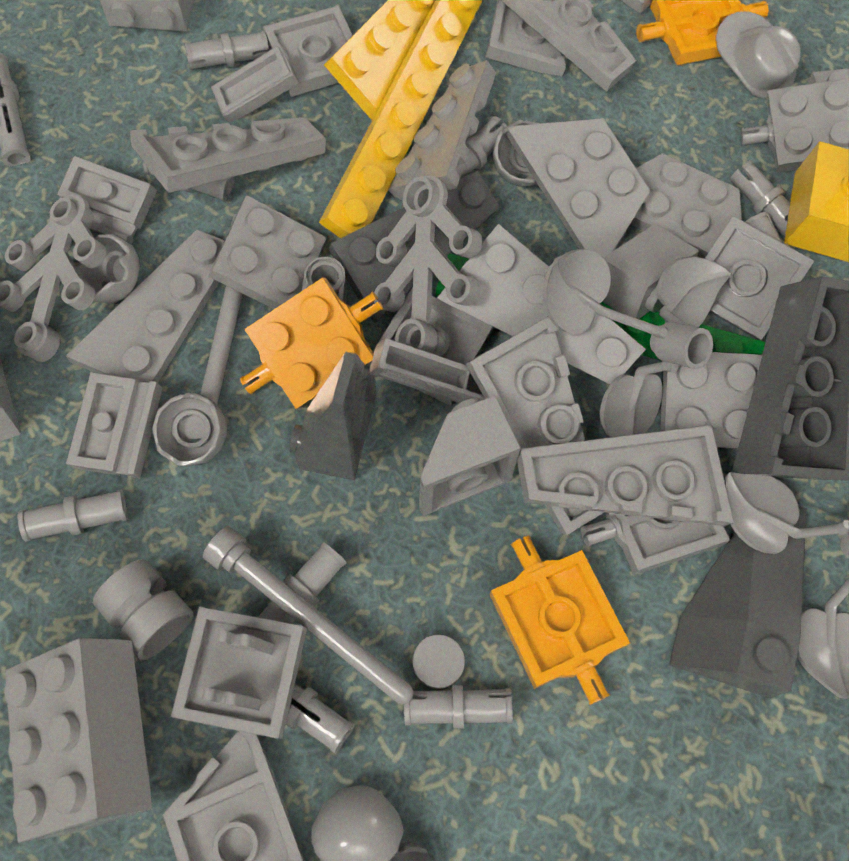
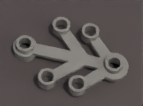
(425, 206)
(68, 220)

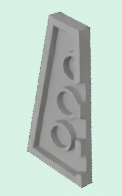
(520, 45)
(155, 317)

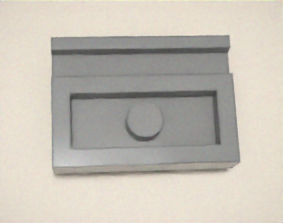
(115, 198)
(114, 425)

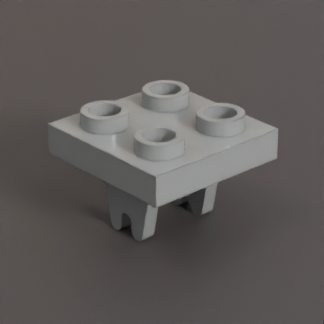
(239, 672)

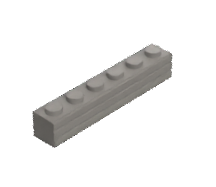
(424, 371)

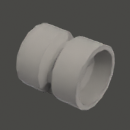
(138, 603)

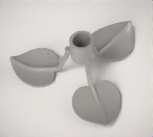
(686, 288)
(764, 518)

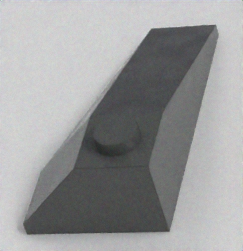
(336, 421)
(746, 618)

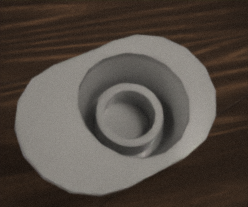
(758, 53)

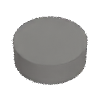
(438, 662)

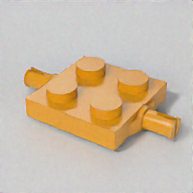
(692, 25)
(307, 340)
(559, 619)

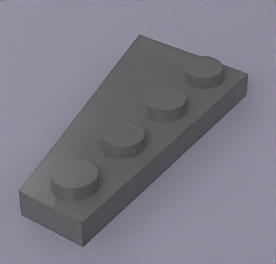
(469, 202)

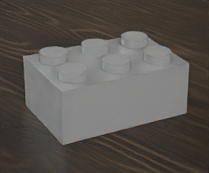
(76, 739)

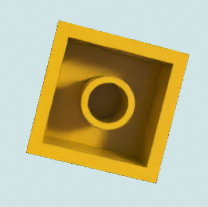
(821, 203)

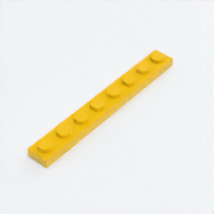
(398, 117)

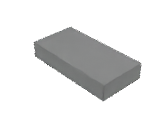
(255, 84)

